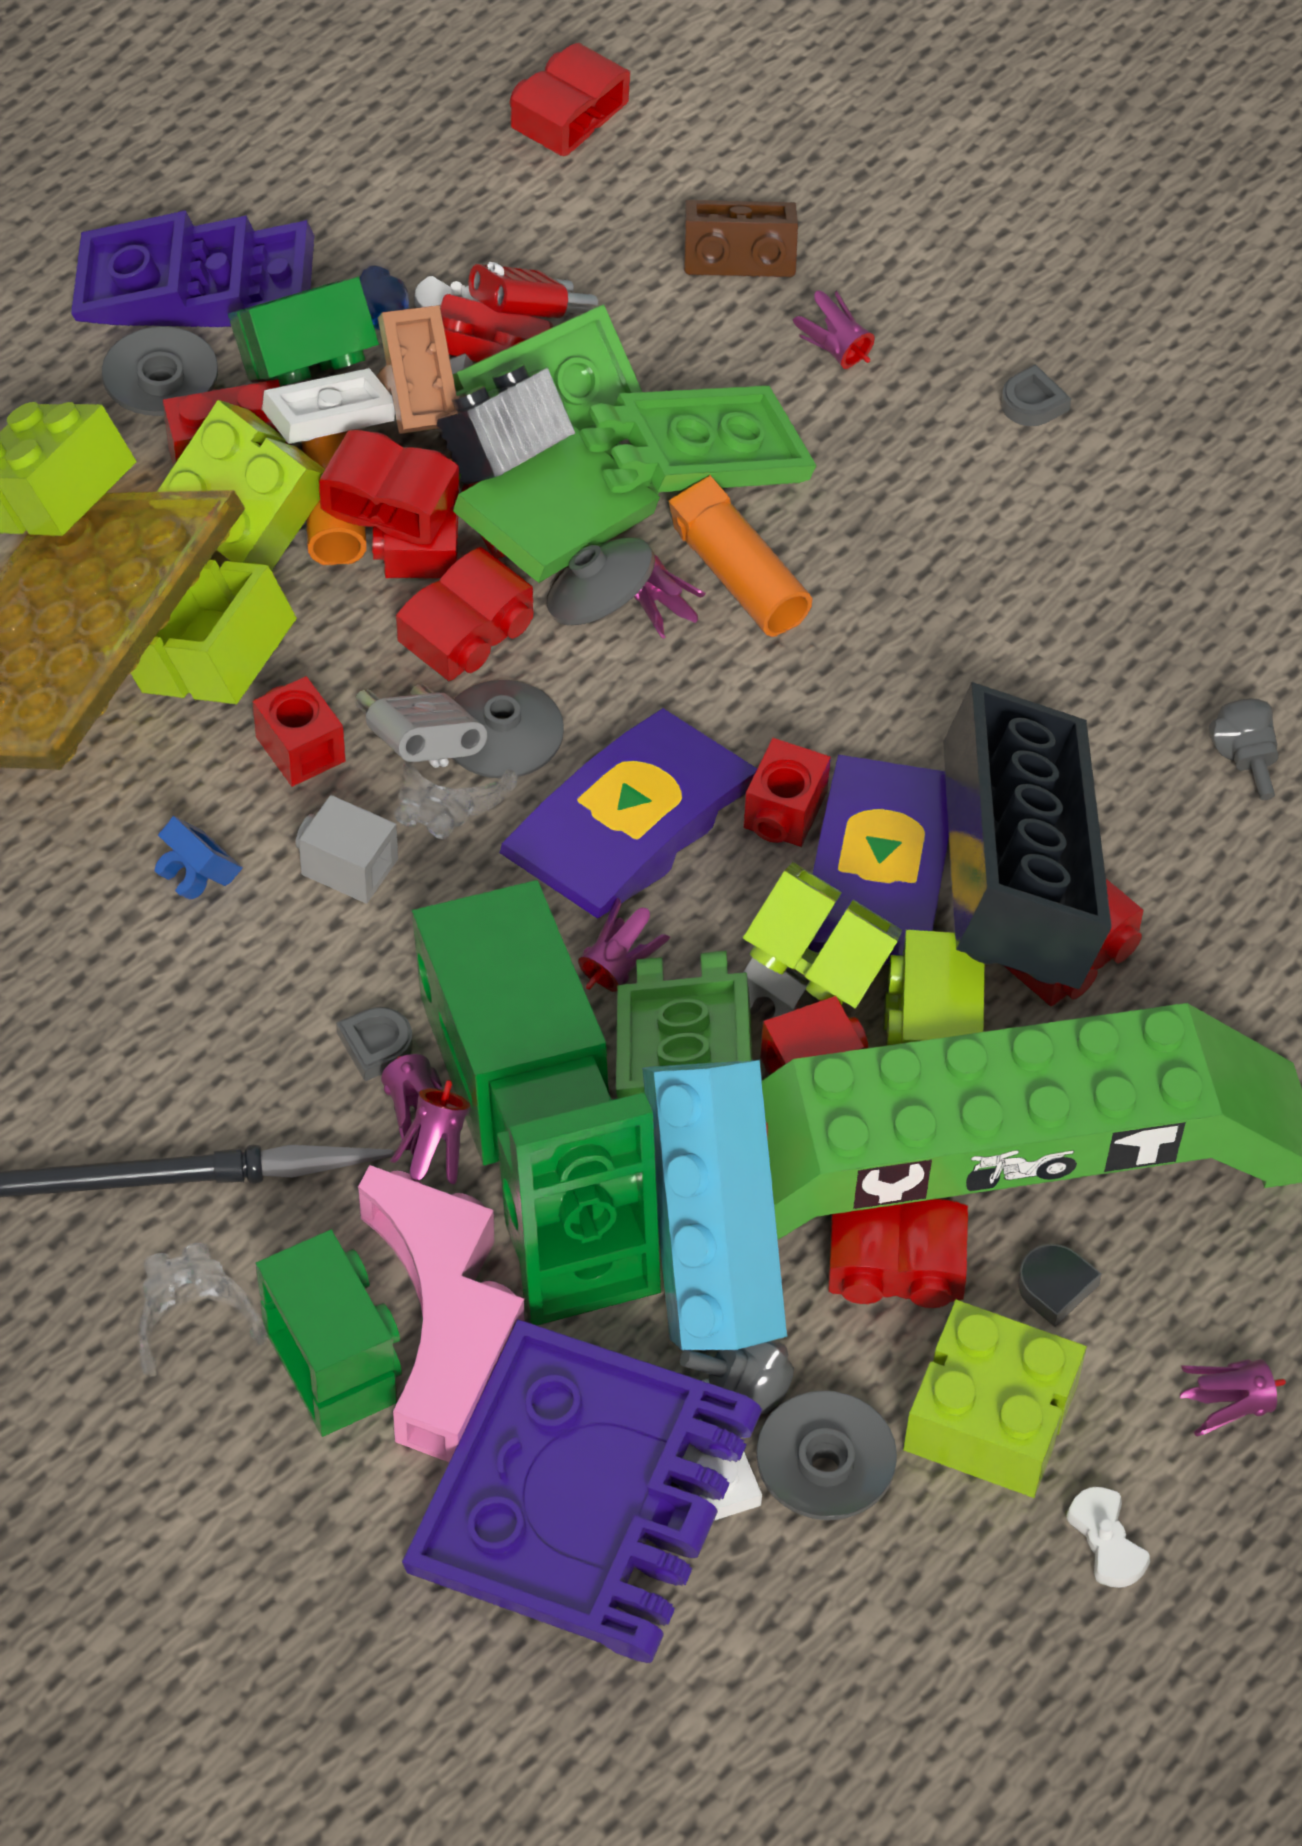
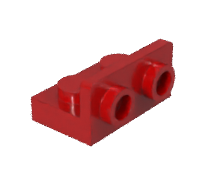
(482, 332)

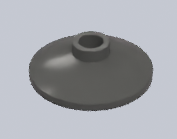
(156, 367)
(600, 580)
(516, 743)
(832, 1428)

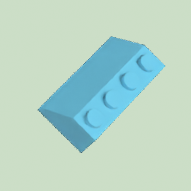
(715, 1205)

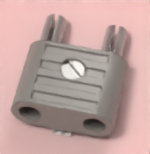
(423, 725)

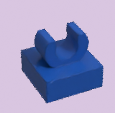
(199, 856)

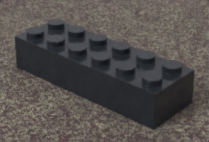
(1024, 838)

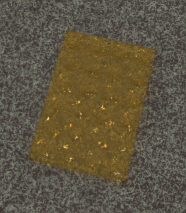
(88, 608)

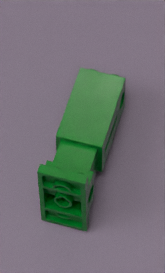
(540, 1101)

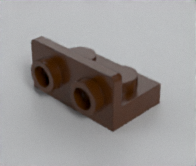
(740, 238)

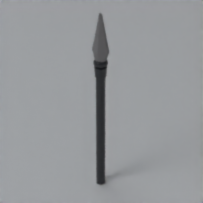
(222, 1166)

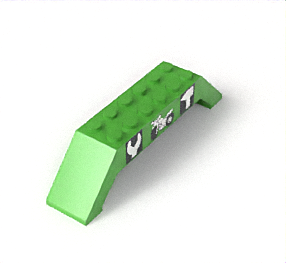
(1027, 1111)

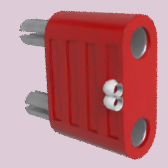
(525, 292)

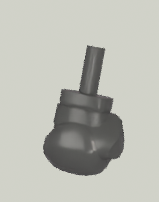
(1248, 737)
(753, 1371)

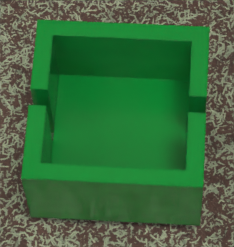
(304, 329)
(329, 1331)

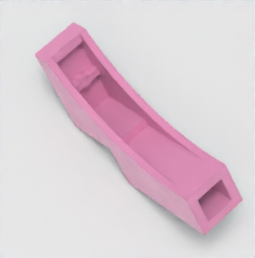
(464, 1321)

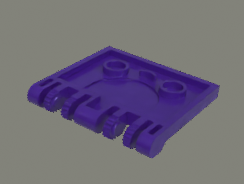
(569, 1482)

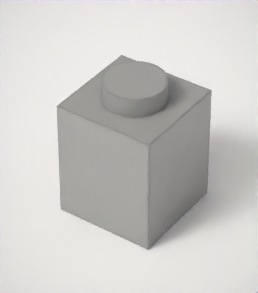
(347, 848)

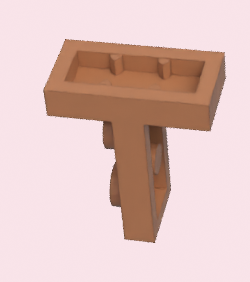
(416, 367)

